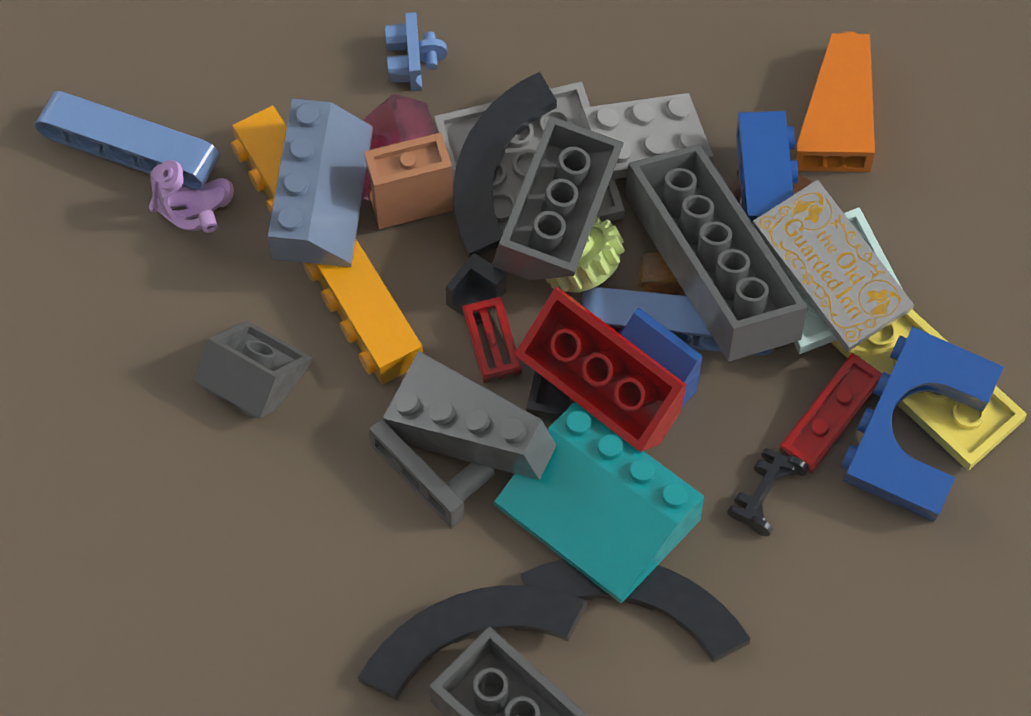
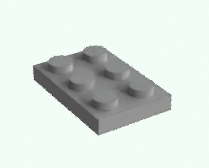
(647, 127)

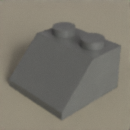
(250, 368)

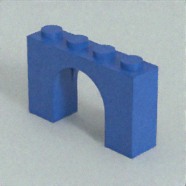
(921, 366)

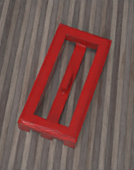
(500, 370)

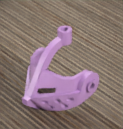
(170, 194)

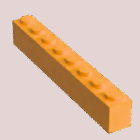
(354, 291)

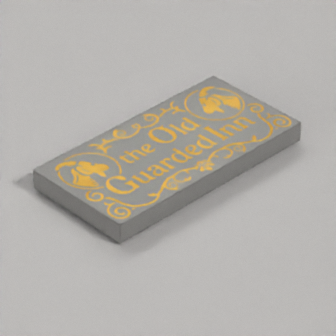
(832, 265)

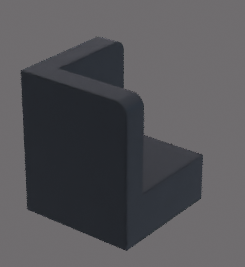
(475, 283)

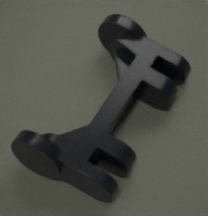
(753, 512)

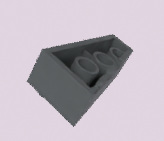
(465, 421)

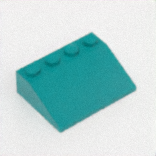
(603, 504)

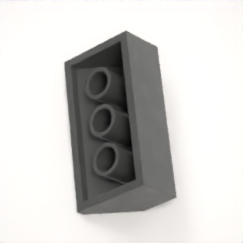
(557, 202)

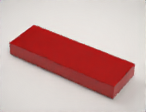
(832, 412)

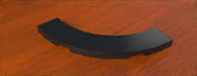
(483, 154)
(661, 590)
(464, 617)

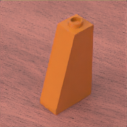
(840, 115)

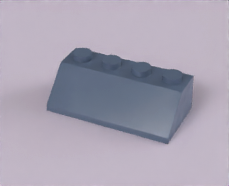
(319, 185)

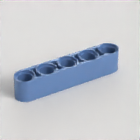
(125, 138)
(671, 311)

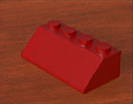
(602, 371)

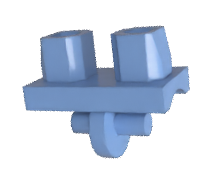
(407, 67)

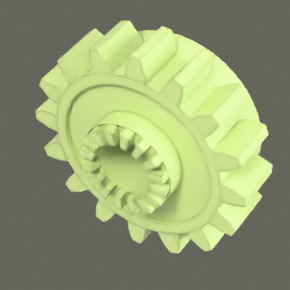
(597, 261)

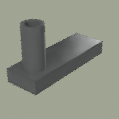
(441, 497)

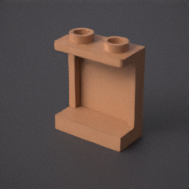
(410, 180)

